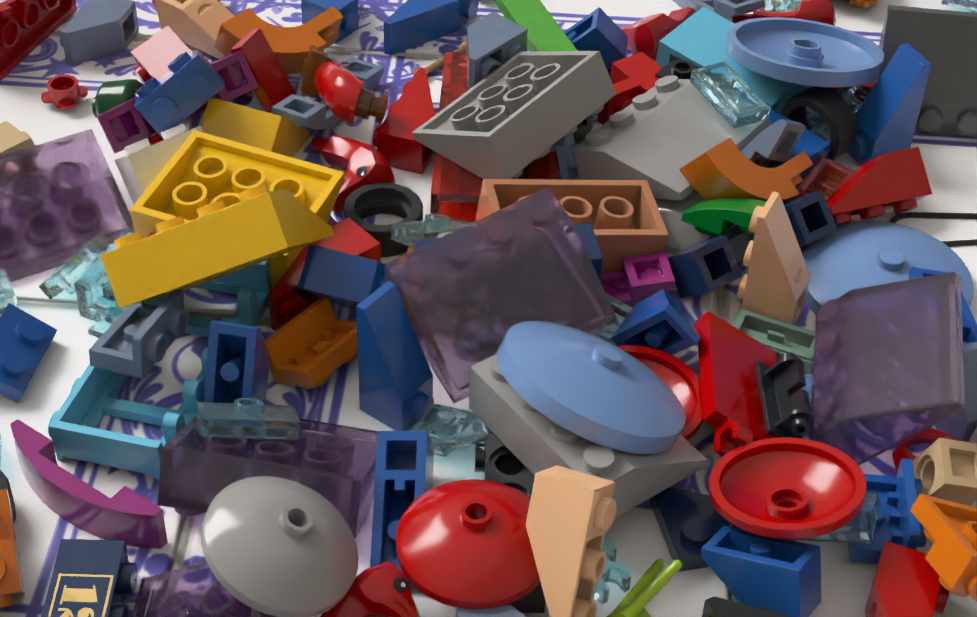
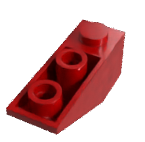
(395, 135)
(883, 183)
(288, 300)
(905, 585)

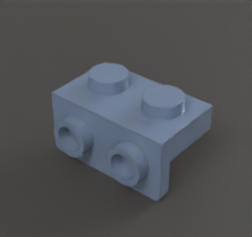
(140, 336)

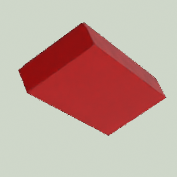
(266, 69)

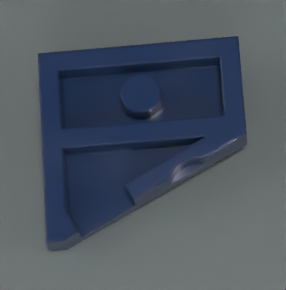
(687, 524)

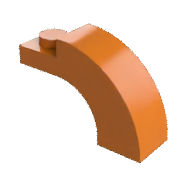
(288, 43)
(728, 173)

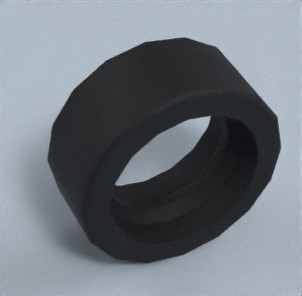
(833, 110)
(383, 199)

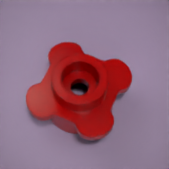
(64, 92)

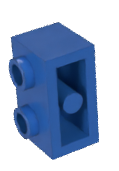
(179, 91)

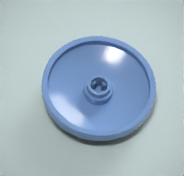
(804, 52)
(873, 255)
(590, 387)

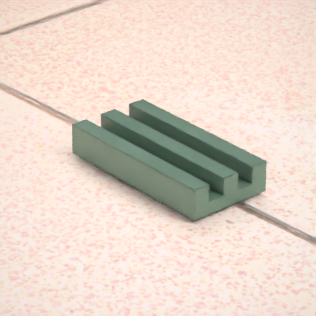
(778, 336)

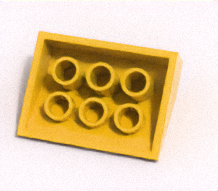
(219, 169)
(211, 245)

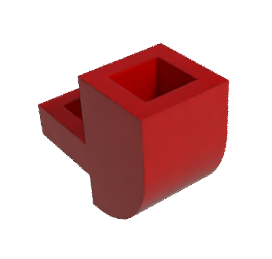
(630, 78)

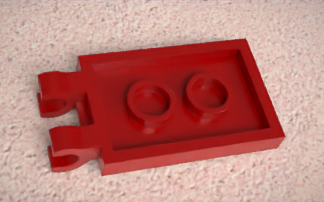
(730, 382)

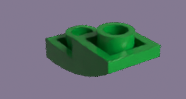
(720, 214)

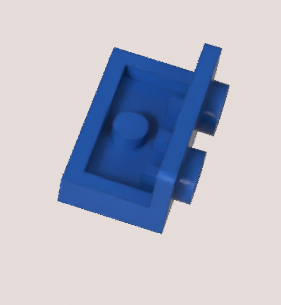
(22, 347)
(895, 519)

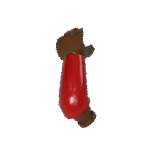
(340, 88)

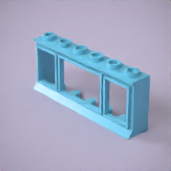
(94, 393)

